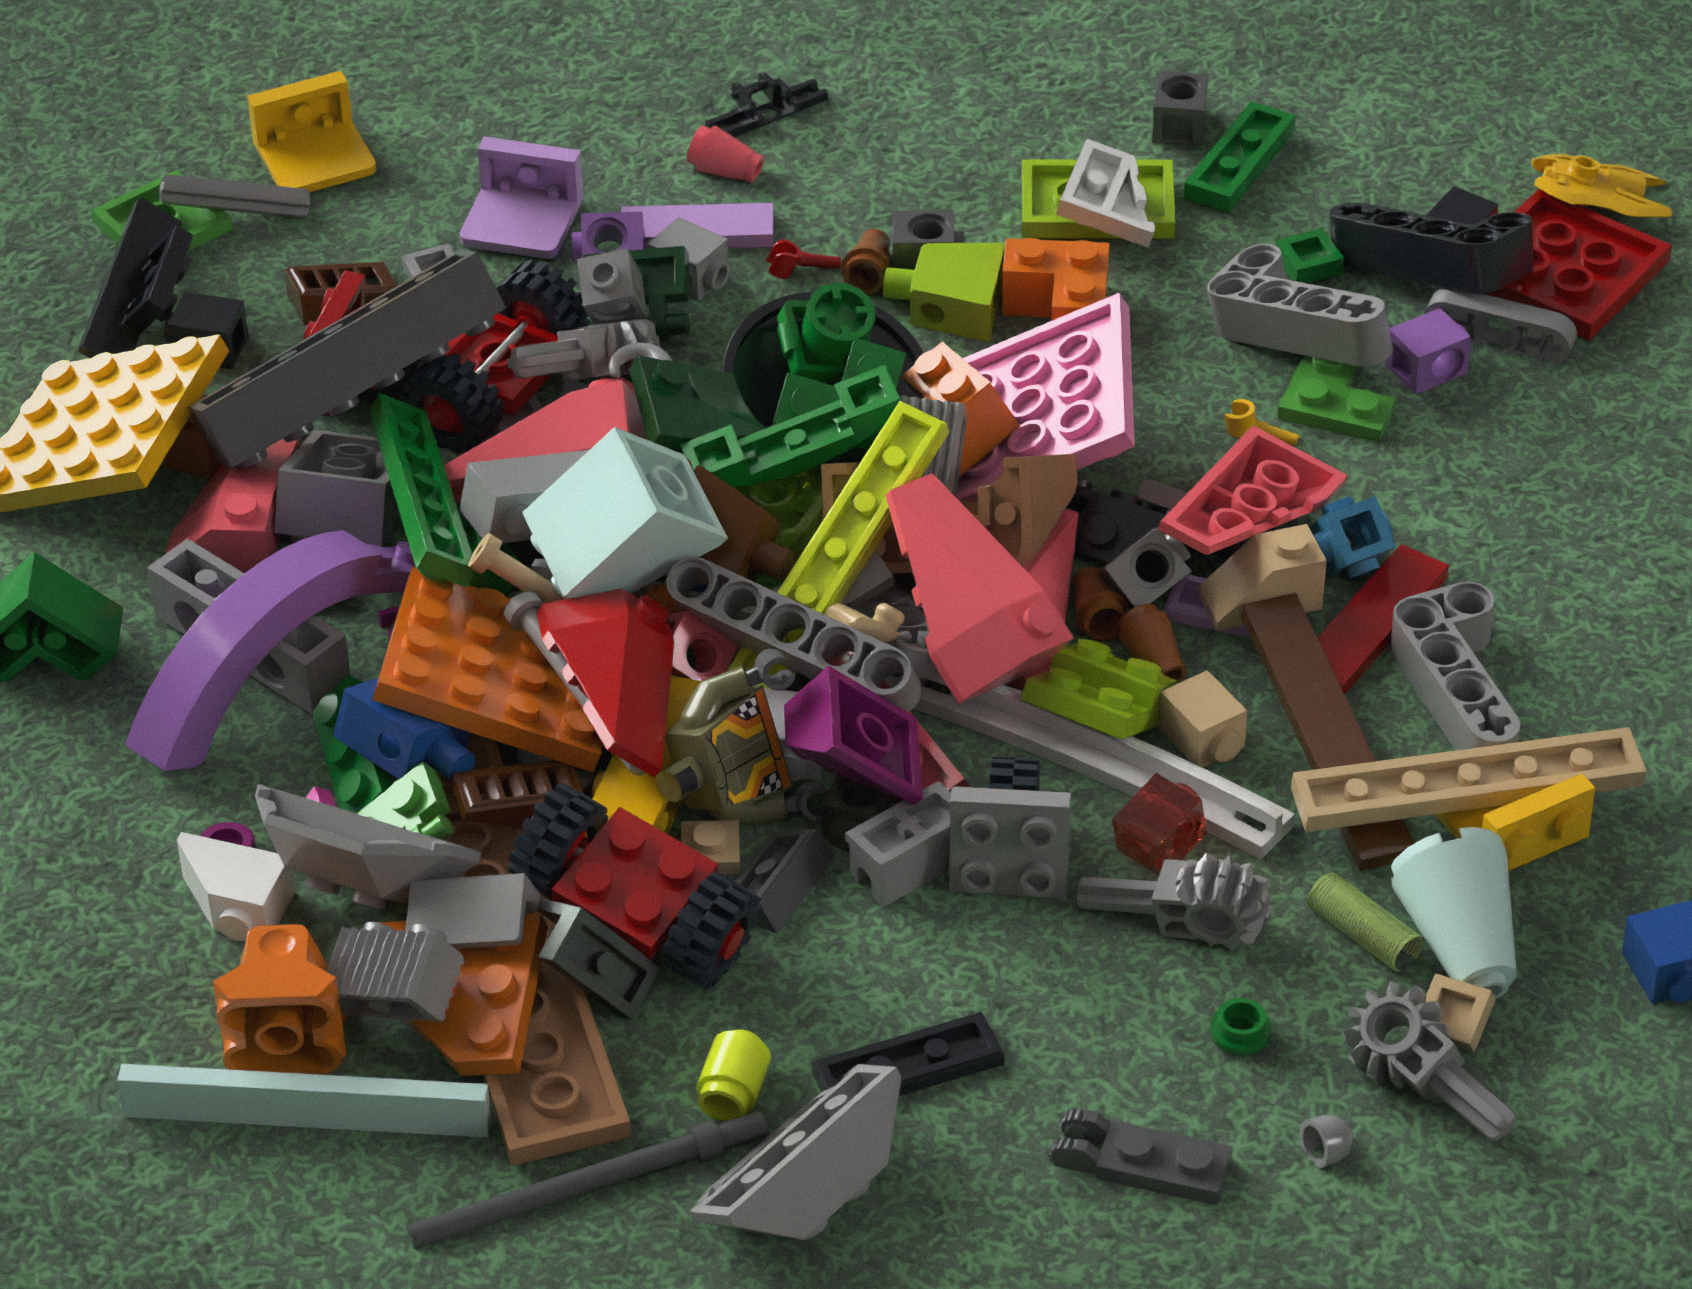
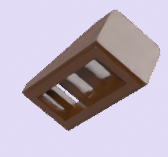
(309, 284)
(522, 782)

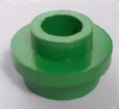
(1242, 1014)

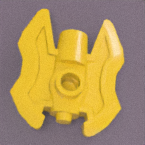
(1607, 186)

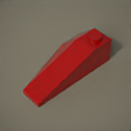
(622, 662)

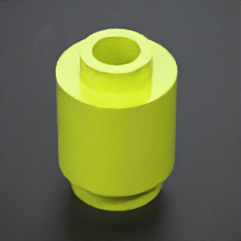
(732, 1075)

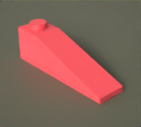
(237, 511)
(979, 603)

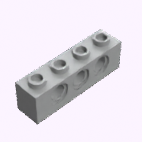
(298, 667)

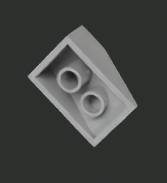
(336, 486)

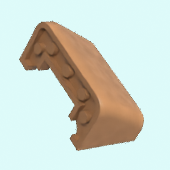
(1015, 508)

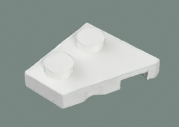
(1107, 194)

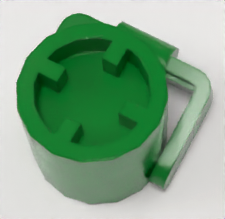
(830, 324)

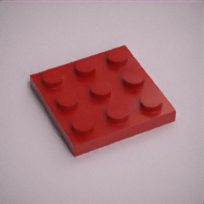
(1583, 263)

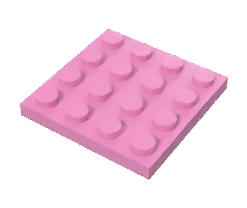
(1064, 388)

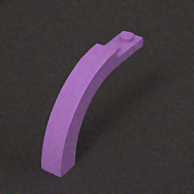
(243, 627)

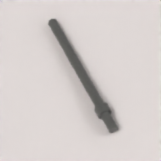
(702, 1141)

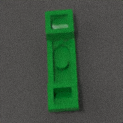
(801, 441)

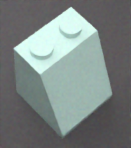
(621, 517)

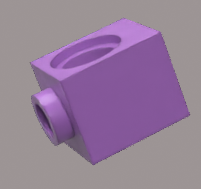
(620, 227)
(1429, 351)

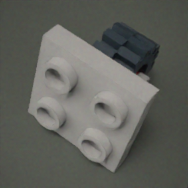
(1010, 834)

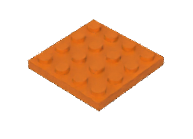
(469, 669)

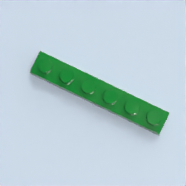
(422, 491)

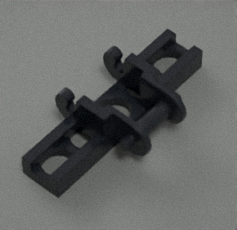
(777, 92)

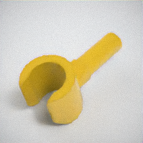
(1244, 417)

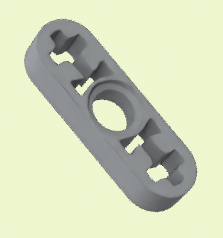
(1518, 315)

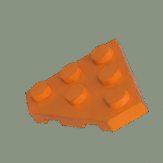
(489, 1005)

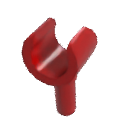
(787, 255)

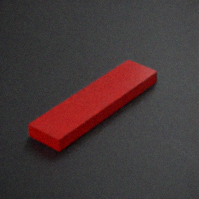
(1365, 623)

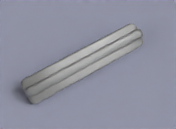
(234, 196)

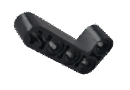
(1434, 249)

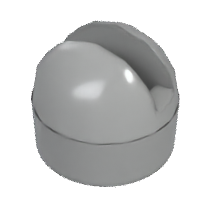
(1331, 1133)

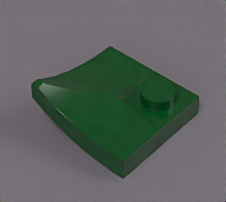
(687, 402)

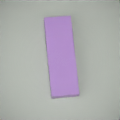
(740, 223)

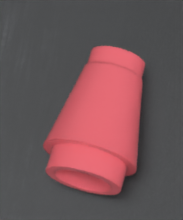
(723, 155)

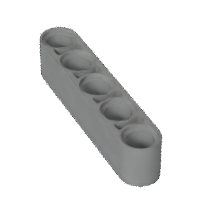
(776, 617)

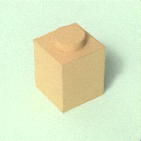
(1203, 719)

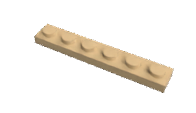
(1463, 779)

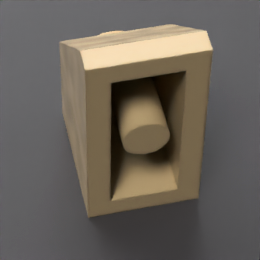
(1264, 569)

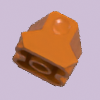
(280, 1006)

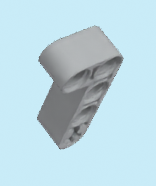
(1264, 309)
(1435, 649)

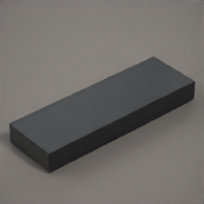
(922, 1056)

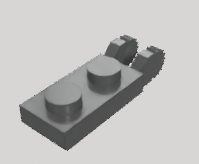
(1142, 1156)

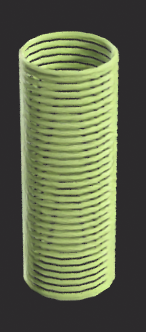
(1368, 916)

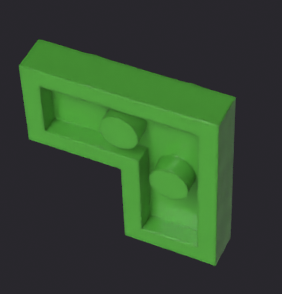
(1322, 399)

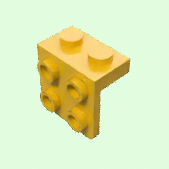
(309, 134)
(1534, 823)

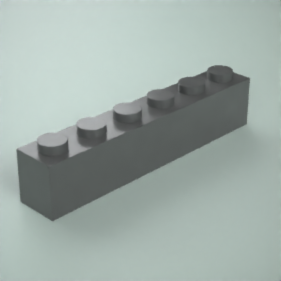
(348, 358)

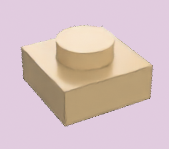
(715, 840)
(1464, 1009)

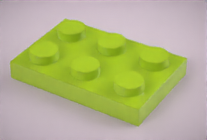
(1045, 183)

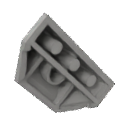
(355, 850)
(810, 1161)

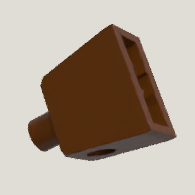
(749, 532)

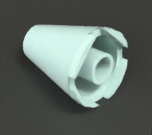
(1462, 904)

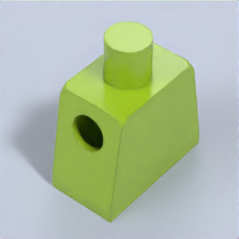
(952, 288)

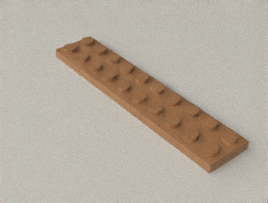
(565, 1081)

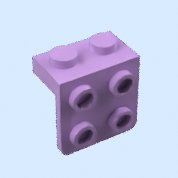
(524, 198)

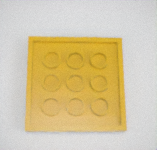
(103, 422)

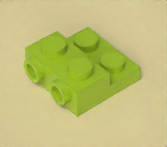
(1100, 689)

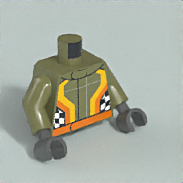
(730, 752)

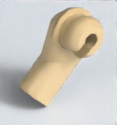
(882, 625)

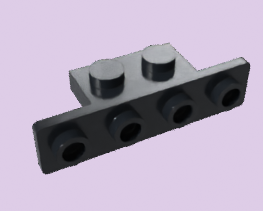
(138, 281)
(1116, 523)

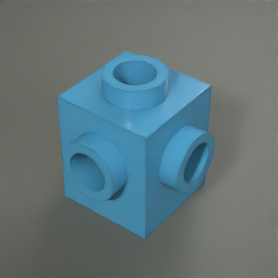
(1365, 528)

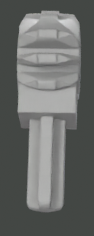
(582, 351)
(1190, 899)
(1423, 1059)

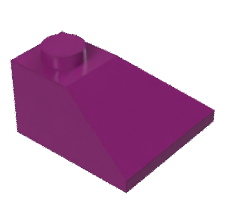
(855, 735)

